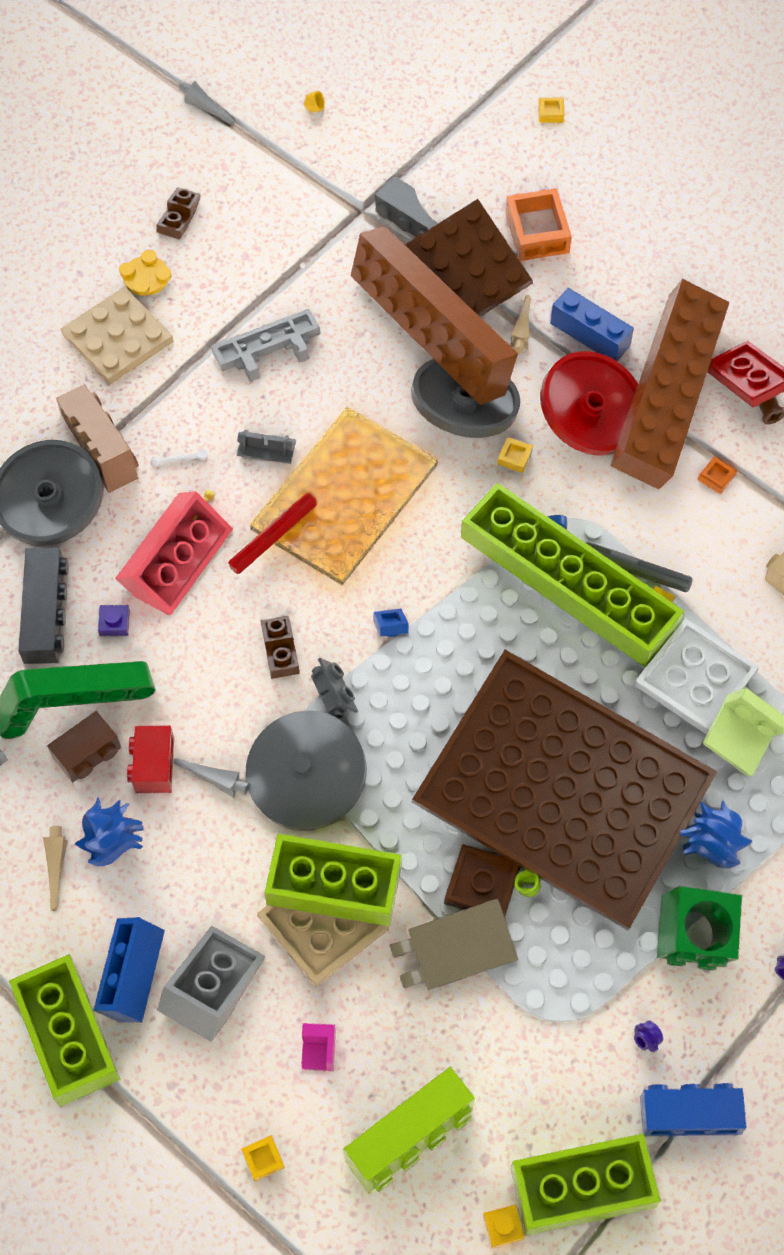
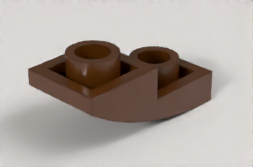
(179, 213)
(280, 647)

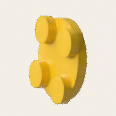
(145, 274)

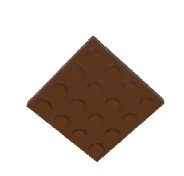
(472, 258)

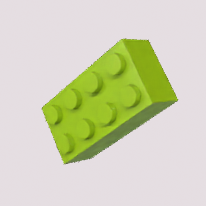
(333, 879)
(64, 1030)
(410, 1130)
(585, 1184)

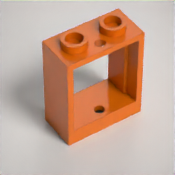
(530, 246)

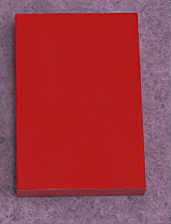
(748, 373)

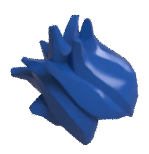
(108, 833)
(716, 836)

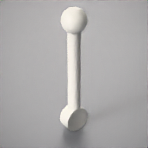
(201, 455)

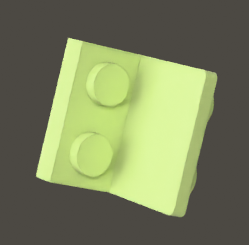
(744, 730)

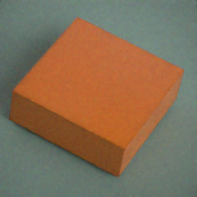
(717, 475)

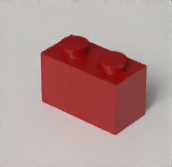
(152, 759)

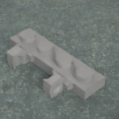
(245, 349)

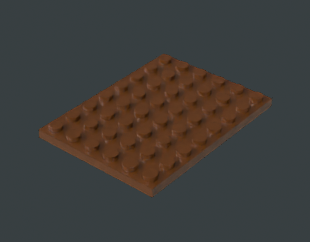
(565, 788)

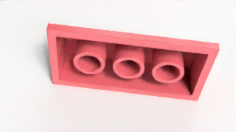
(174, 552)

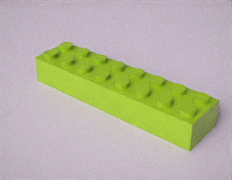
(571, 574)

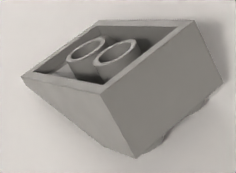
(210, 983)

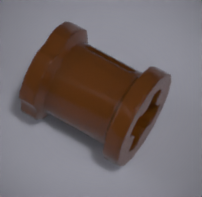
(771, 411)

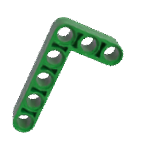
(69, 686)

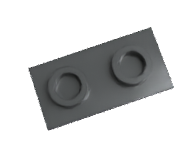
(265, 447)
(329, 678)

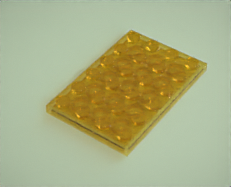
(360, 486)

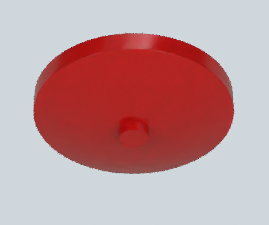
(587, 401)

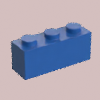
(591, 325)
(129, 970)
(693, 1110)

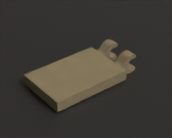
(457, 946)

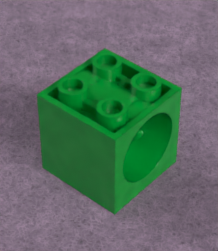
(723, 915)

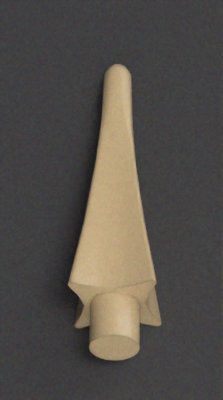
(521, 330)
(55, 851)

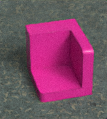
(318, 1046)

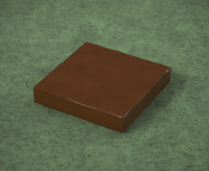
(480, 879)

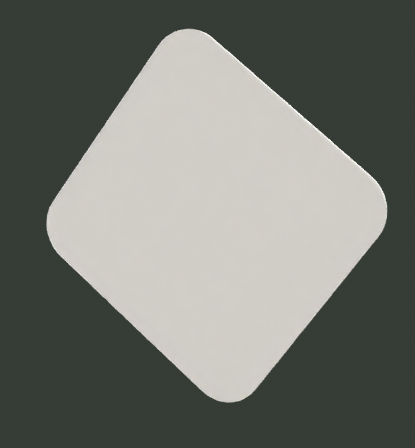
(415, 697)

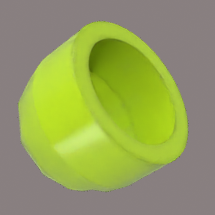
(530, 879)

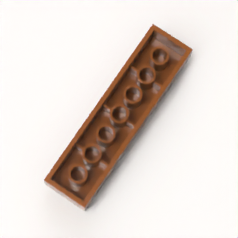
(433, 315)
(670, 385)

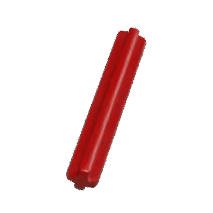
(272, 533)

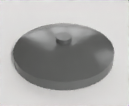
(452, 409)
(49, 492)
(306, 770)

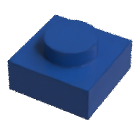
(390, 622)

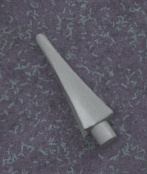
(197, 97)
(225, 780)

